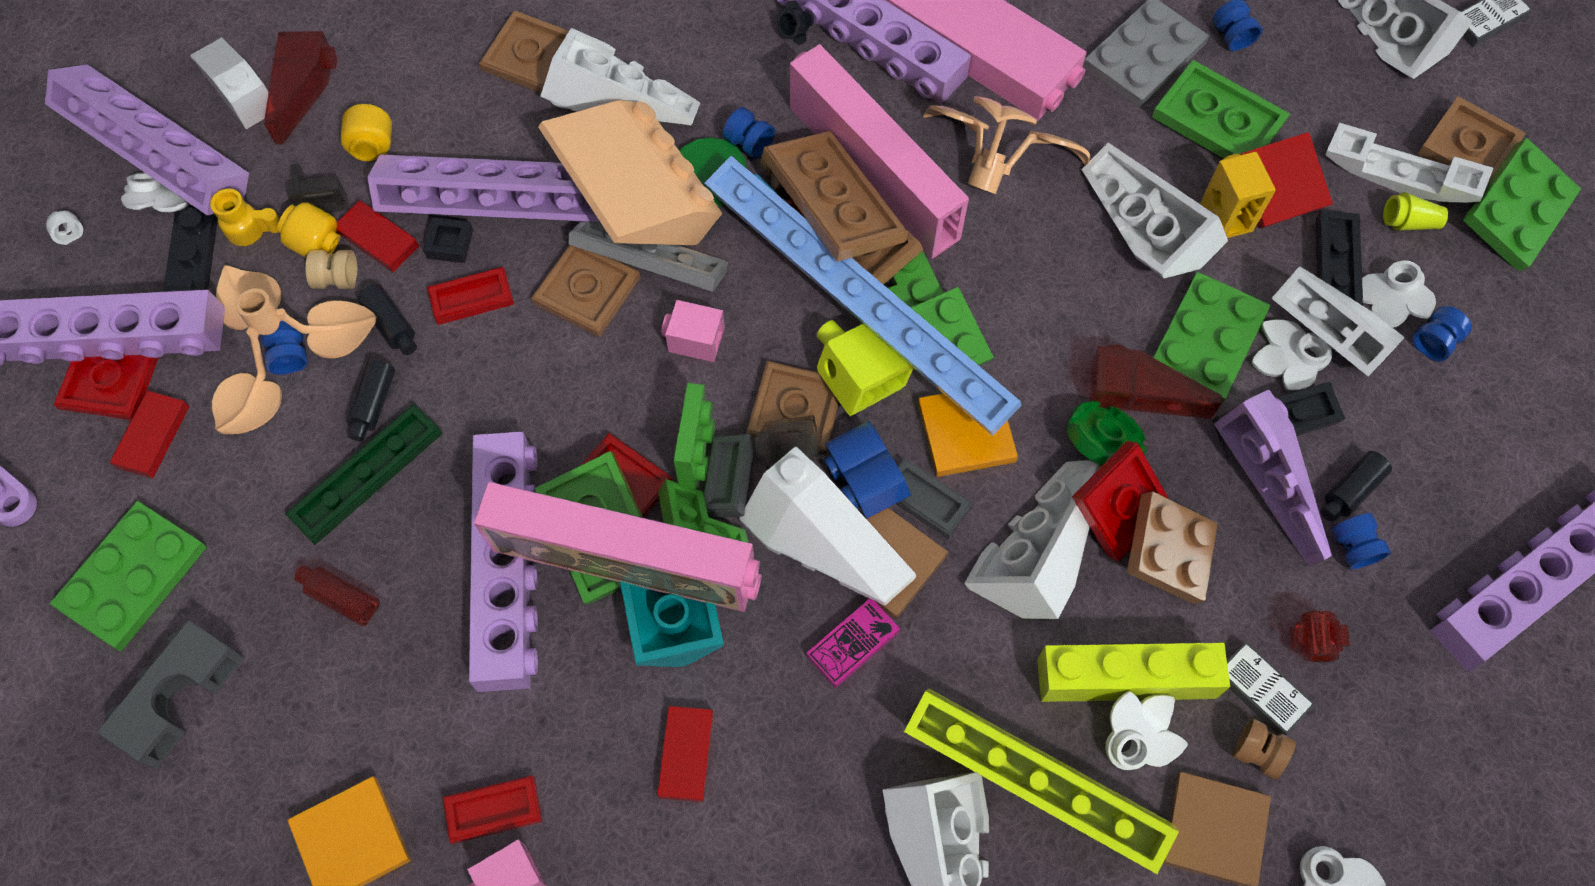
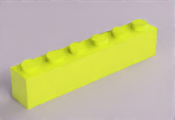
(1042, 780)

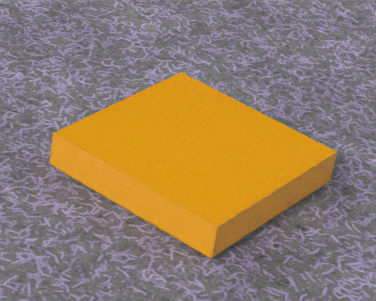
(959, 442)
(349, 837)

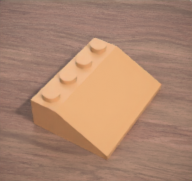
(632, 174)

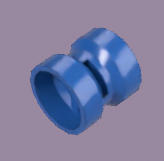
(1237, 25)
(748, 132)
(1442, 333)
(284, 350)
(1361, 541)

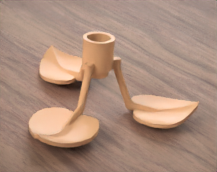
(990, 165)
(252, 302)

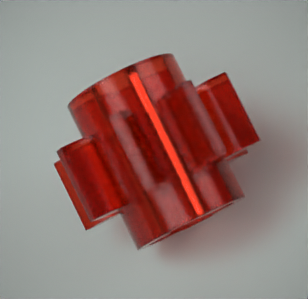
(1319, 636)

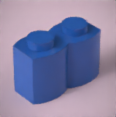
(867, 469)

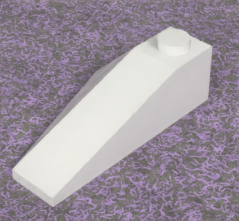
(1410, 32)
(589, 75)
(1153, 216)
(812, 521)
(1042, 557)
(938, 829)

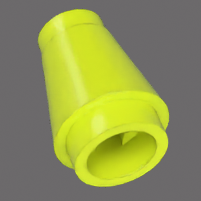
(1413, 213)

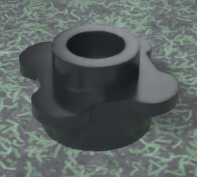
(787, 22)

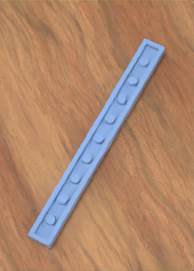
(865, 298)

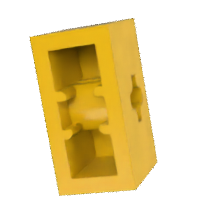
(1239, 193)

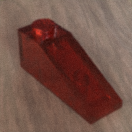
(297, 79)
(1143, 384)

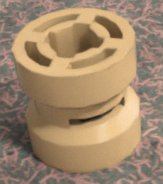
(331, 269)

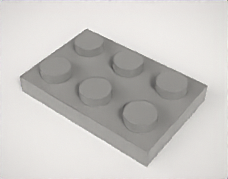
(1145, 51)

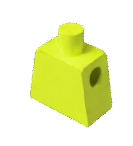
(859, 366)

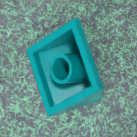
(669, 628)

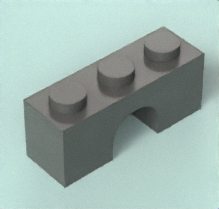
(142, 720)

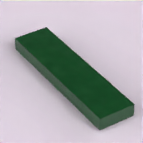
(363, 474)

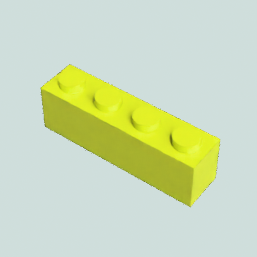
(1143, 669)

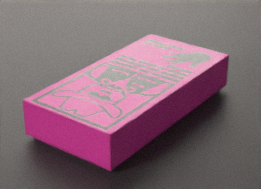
(853, 642)

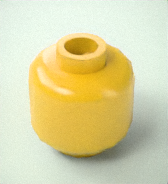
(366, 132)
(308, 228)

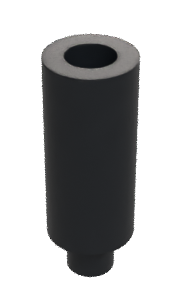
(389, 319)
(369, 398)
(1356, 486)

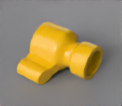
(239, 220)

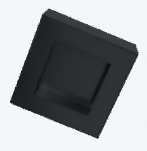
(448, 240)

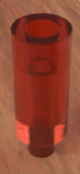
(337, 594)

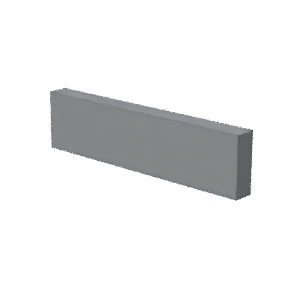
(667, 260)

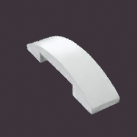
(1403, 172)

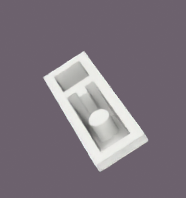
(233, 81)
(1338, 320)

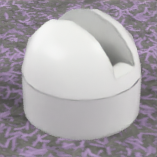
(70, 223)

